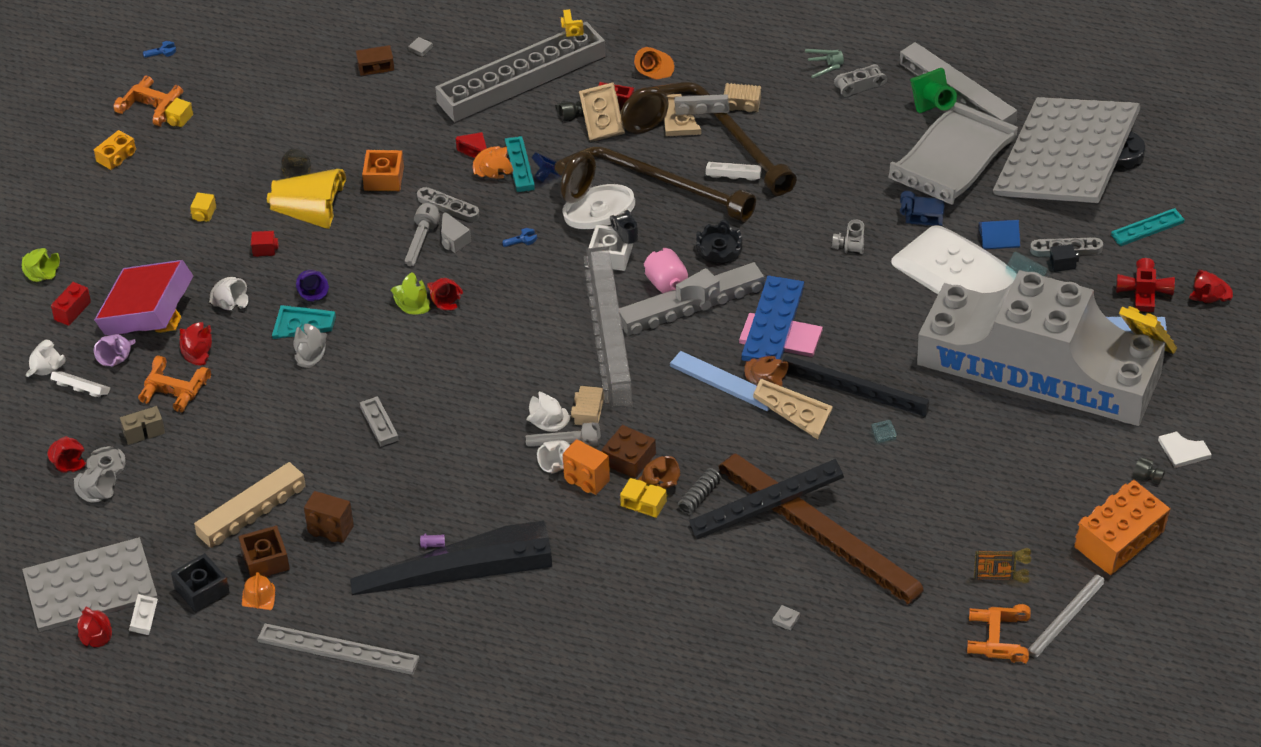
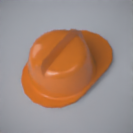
(658, 61)
(258, 593)

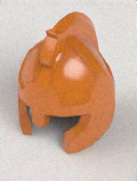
(491, 162)

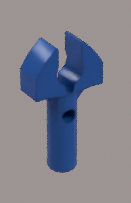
(162, 50)
(522, 238)

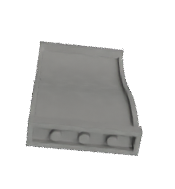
(953, 152)

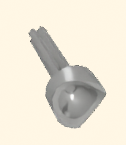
(424, 222)
(589, 435)

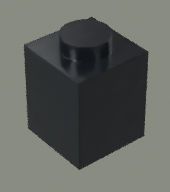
(1063, 257)

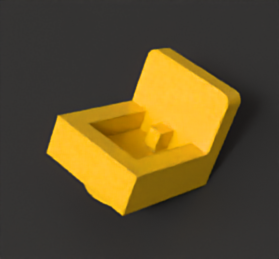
(572, 28)

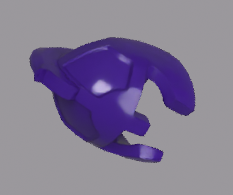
(312, 280)

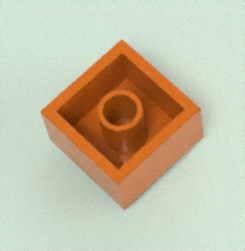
(383, 170)
(586, 467)

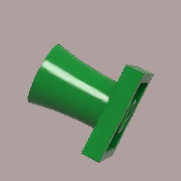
(931, 91)

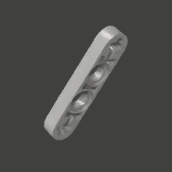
(449, 203)
(1089, 242)

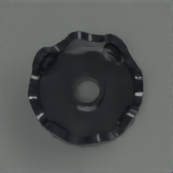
(1133, 152)
(719, 234)

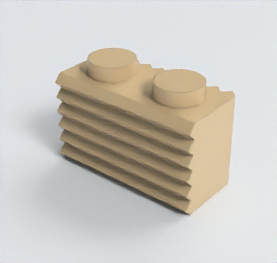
(743, 97)
(588, 405)

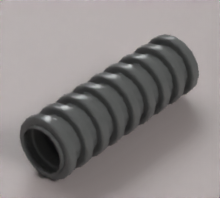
(699, 490)

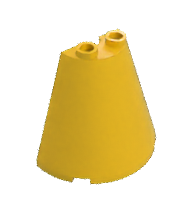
(307, 196)

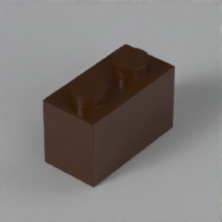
(375, 60)

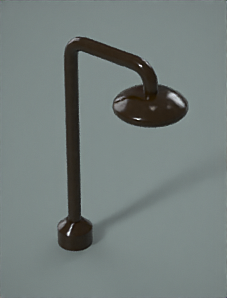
(650, 105)
(579, 169)

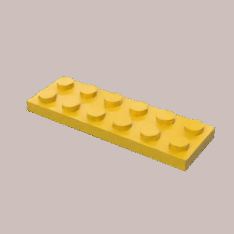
(1148, 326)

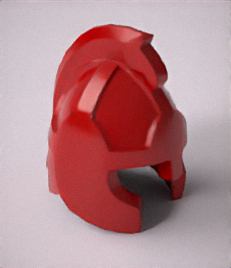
(1210, 288)
(445, 292)
(196, 343)
(65, 450)
(94, 628)

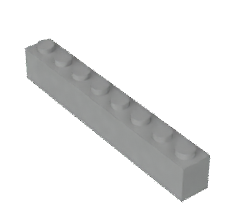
(968, 92)
(668, 308)

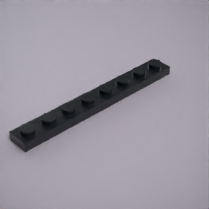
(857, 386)
(766, 499)

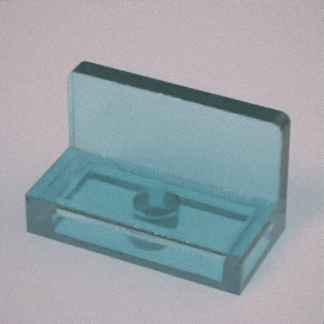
(1023, 263)

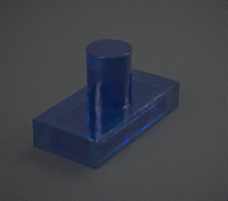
(546, 166)

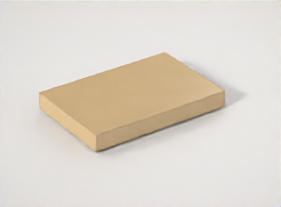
(601, 112)

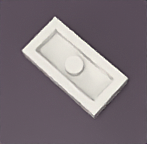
(143, 614)

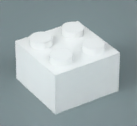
(619, 251)

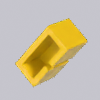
(643, 498)

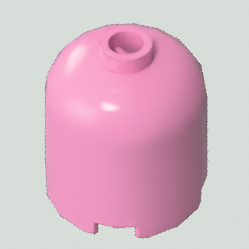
(665, 270)

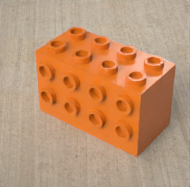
(1121, 527)

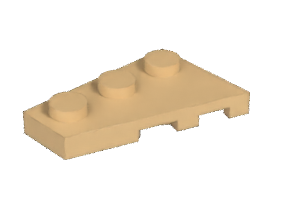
(679, 124)

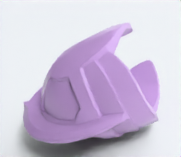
(112, 349)

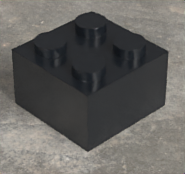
(200, 582)

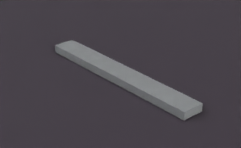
(338, 649)

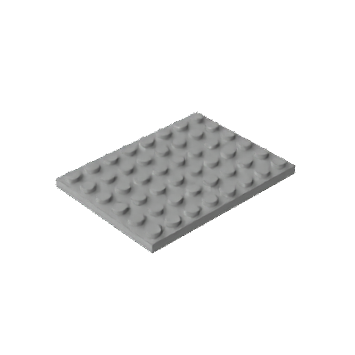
(1067, 149)

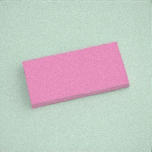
(801, 339)

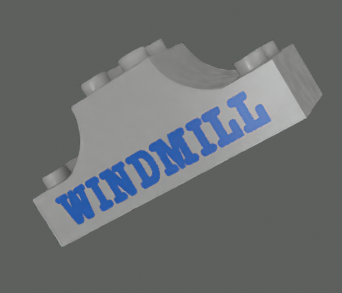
(1042, 343)

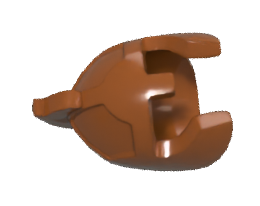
(766, 368)
(661, 469)

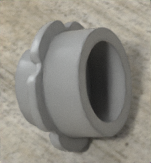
(837, 241)

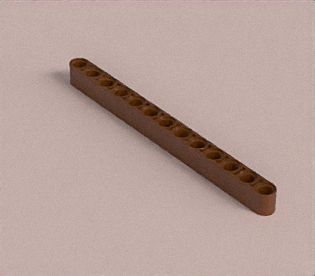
(827, 532)

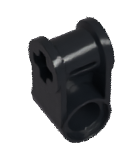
(625, 227)

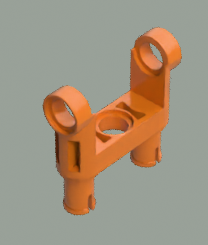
(143, 94)
(182, 389)
(992, 647)

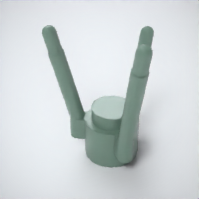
(833, 58)

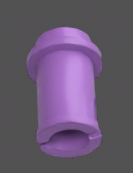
(432, 541)

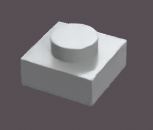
(786, 617)

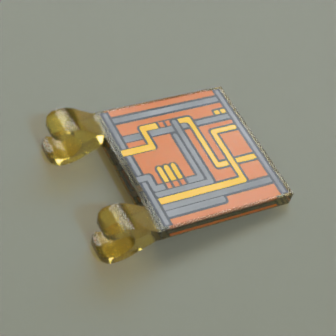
(1001, 564)

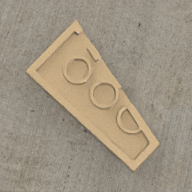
(797, 408)

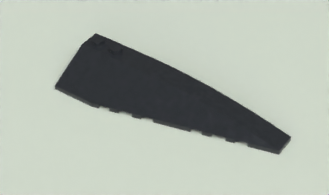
(488, 554)

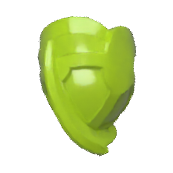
(37, 262)
(410, 297)

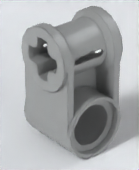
(855, 237)

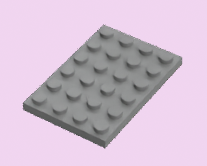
(99, 579)

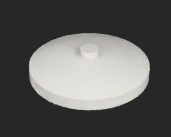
(598, 206)

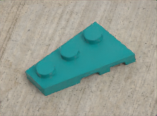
(292, 317)

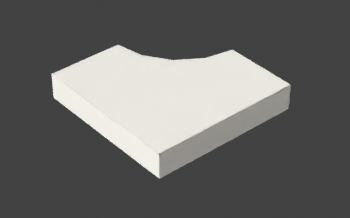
(1183, 451)

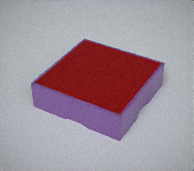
(144, 297)

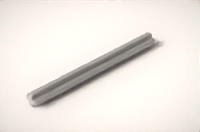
(1066, 616)

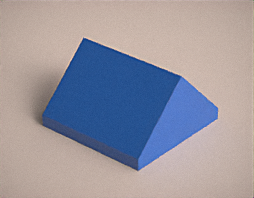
(1000, 234)

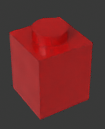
(264, 243)

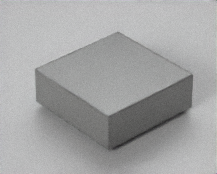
(420, 46)

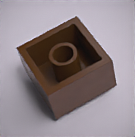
(629, 451)
(328, 517)
(264, 552)

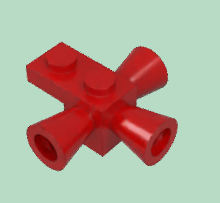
(1145, 285)

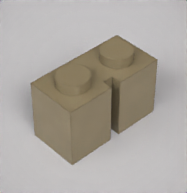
(134, 423)

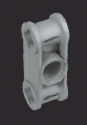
(860, 80)

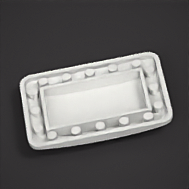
(948, 258)

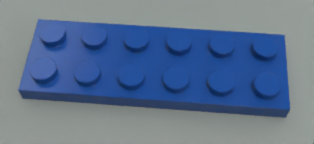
(773, 318)

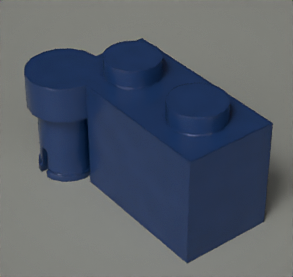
(921, 209)

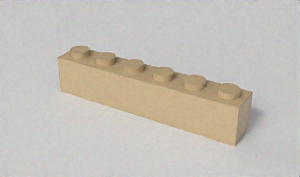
(250, 505)

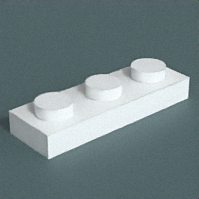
(733, 171)
(80, 384)

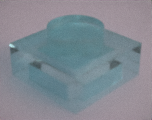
(883, 431)

